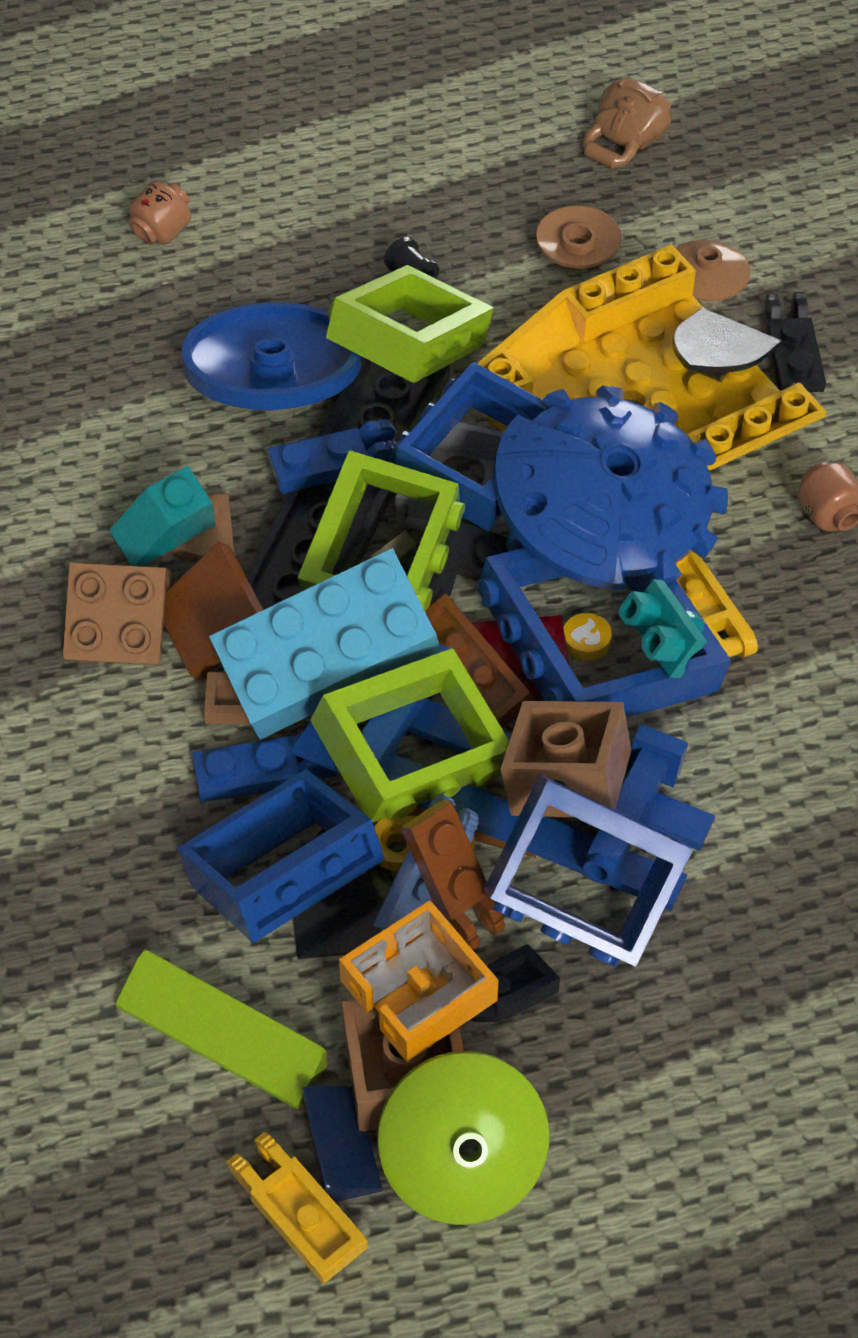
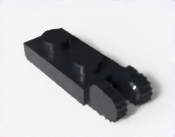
(798, 353)

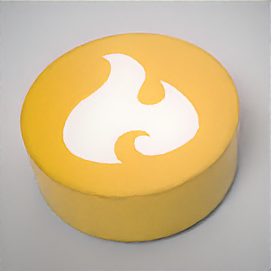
(587, 636)

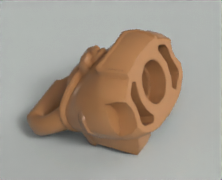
(630, 117)

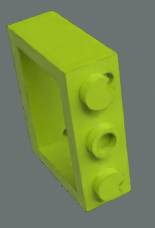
(456, 322)
(343, 504)
(376, 795)

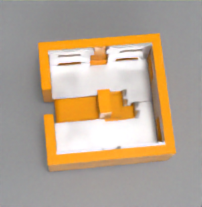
(419, 980)

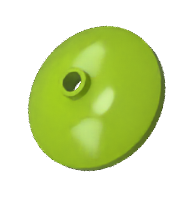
(454, 1101)

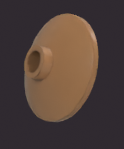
(578, 237)
(718, 267)

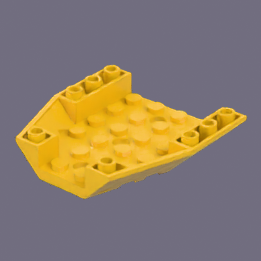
(622, 335)

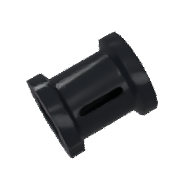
(406, 252)

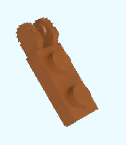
(451, 870)

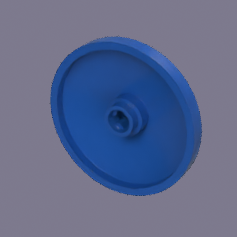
(267, 357)

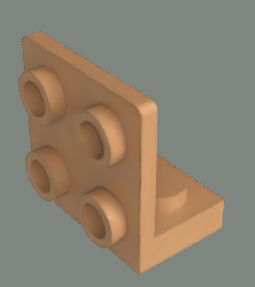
(115, 613)

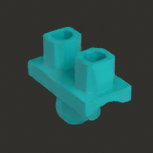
(665, 627)

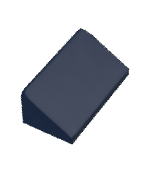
(341, 1150)

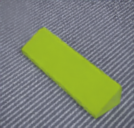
(222, 1029)

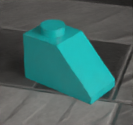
(163, 518)

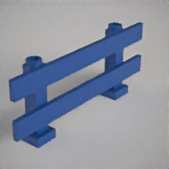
(604, 858)

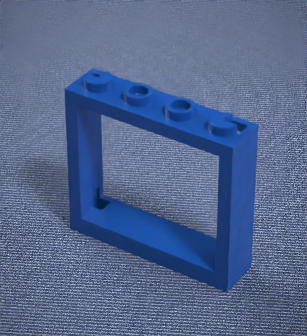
(547, 667)

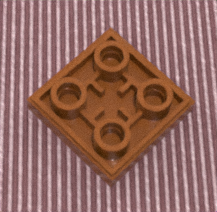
(205, 602)

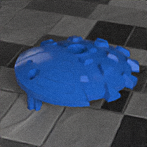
(606, 489)

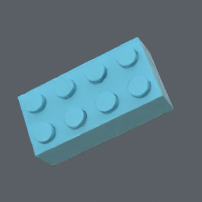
(324, 641)

